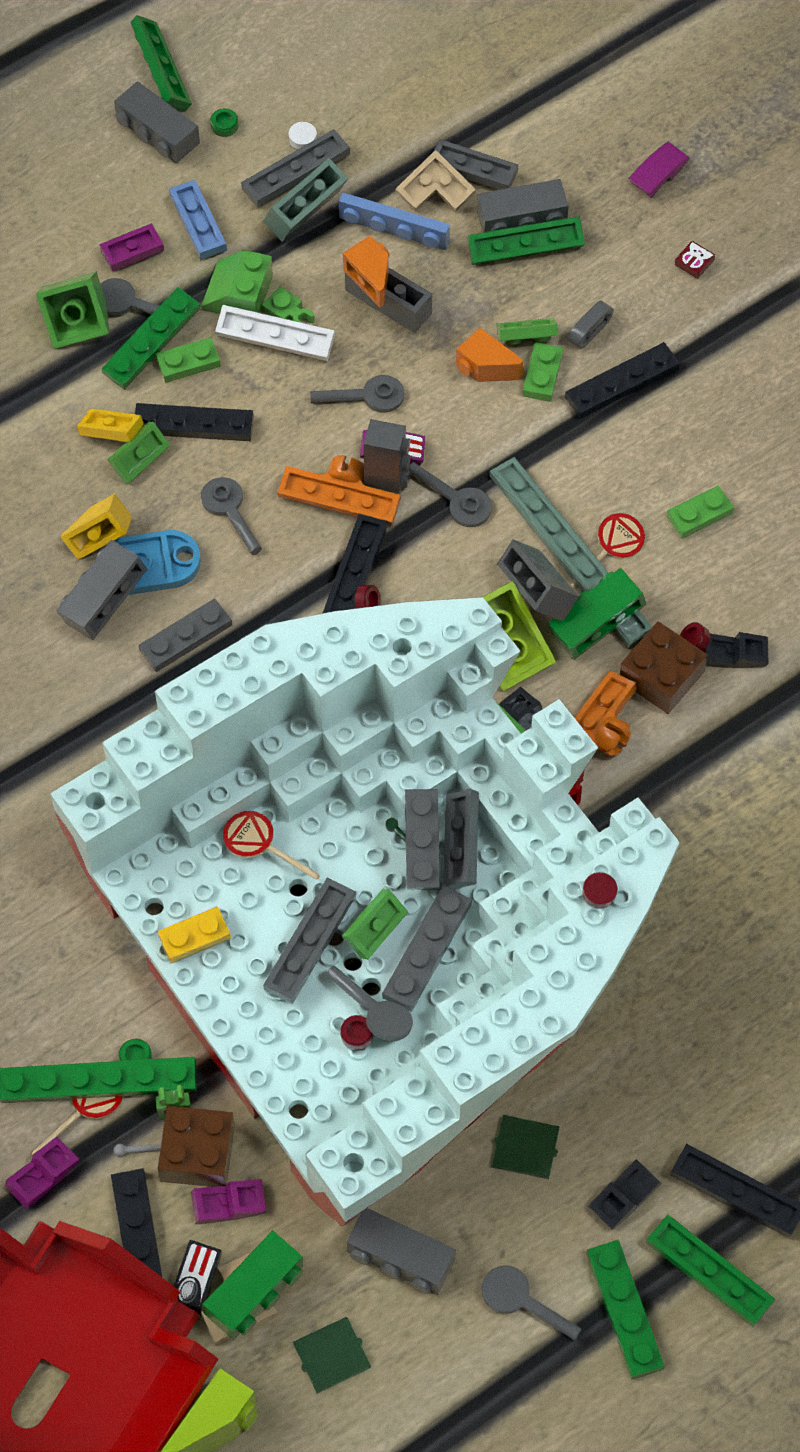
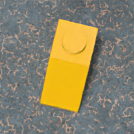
(97, 526)

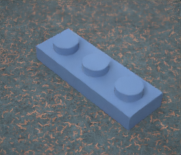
(197, 219)

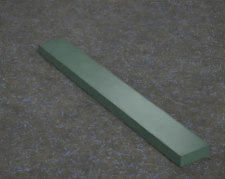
(560, 539)

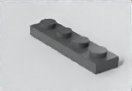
(294, 168)
(309, 940)
(427, 948)

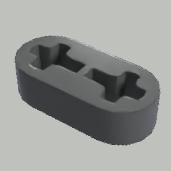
(590, 324)

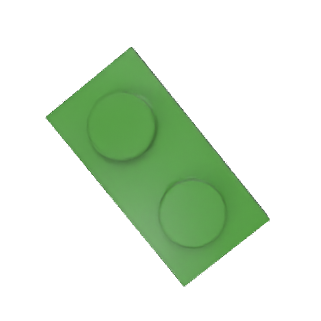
(516, 331)
(188, 360)
(542, 372)
(139, 452)
(700, 511)
(375, 924)

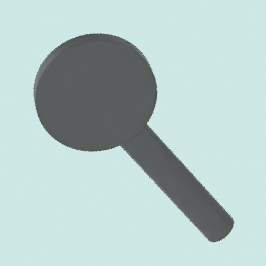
(121, 298)
(380, 393)
(224, 497)
(467, 506)
(384, 1018)
(507, 1291)

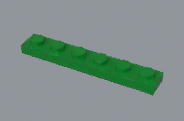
(96, 1079)

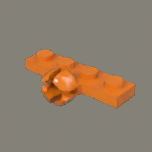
(339, 490)
(601, 710)

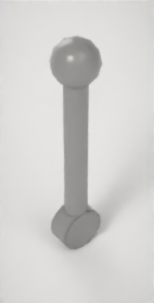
(120, 1149)

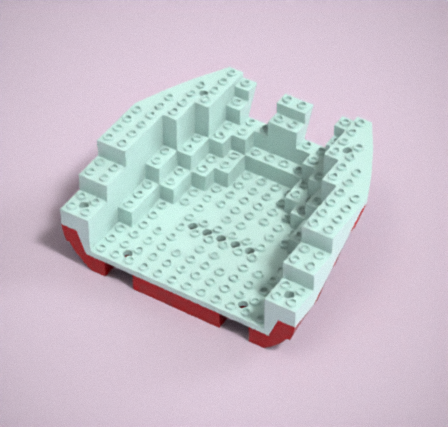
(322, 737)

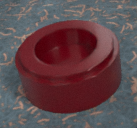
(367, 596)
(696, 635)
(599, 890)
(355, 1033)

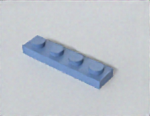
(394, 221)

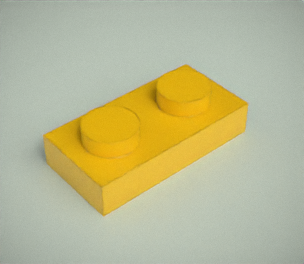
(110, 425)
(194, 934)

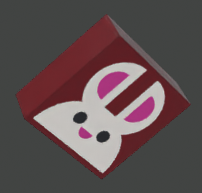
(694, 259)

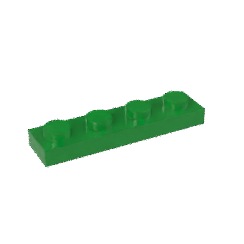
(160, 63)
(525, 240)
(151, 338)
(710, 1270)
(625, 1309)

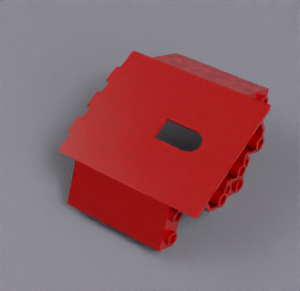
(107, 1326)

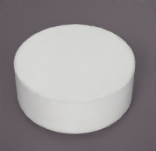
(302, 134)

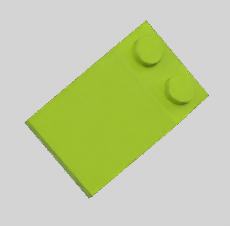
(523, 631)
(216, 1416)

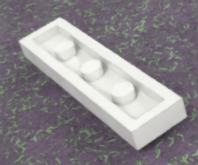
(275, 332)

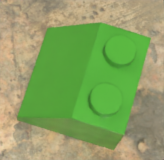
(239, 282)
(74, 309)

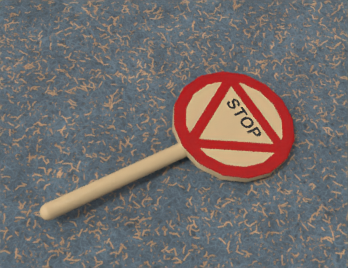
(619, 537)
(251, 834)
(90, 1108)

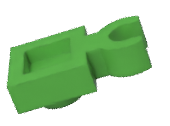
(286, 306)
(171, 1098)

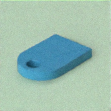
(160, 554)

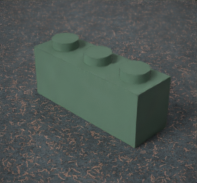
(305, 199)

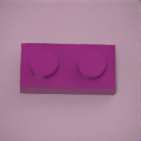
(131, 247)

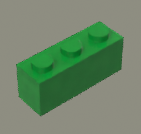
(598, 613)
(254, 1286)

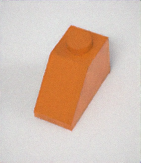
(369, 268)
(488, 359)

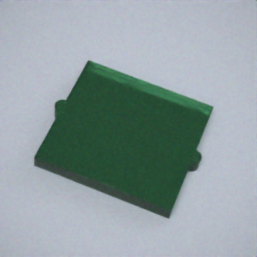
(525, 1147)
(331, 1355)

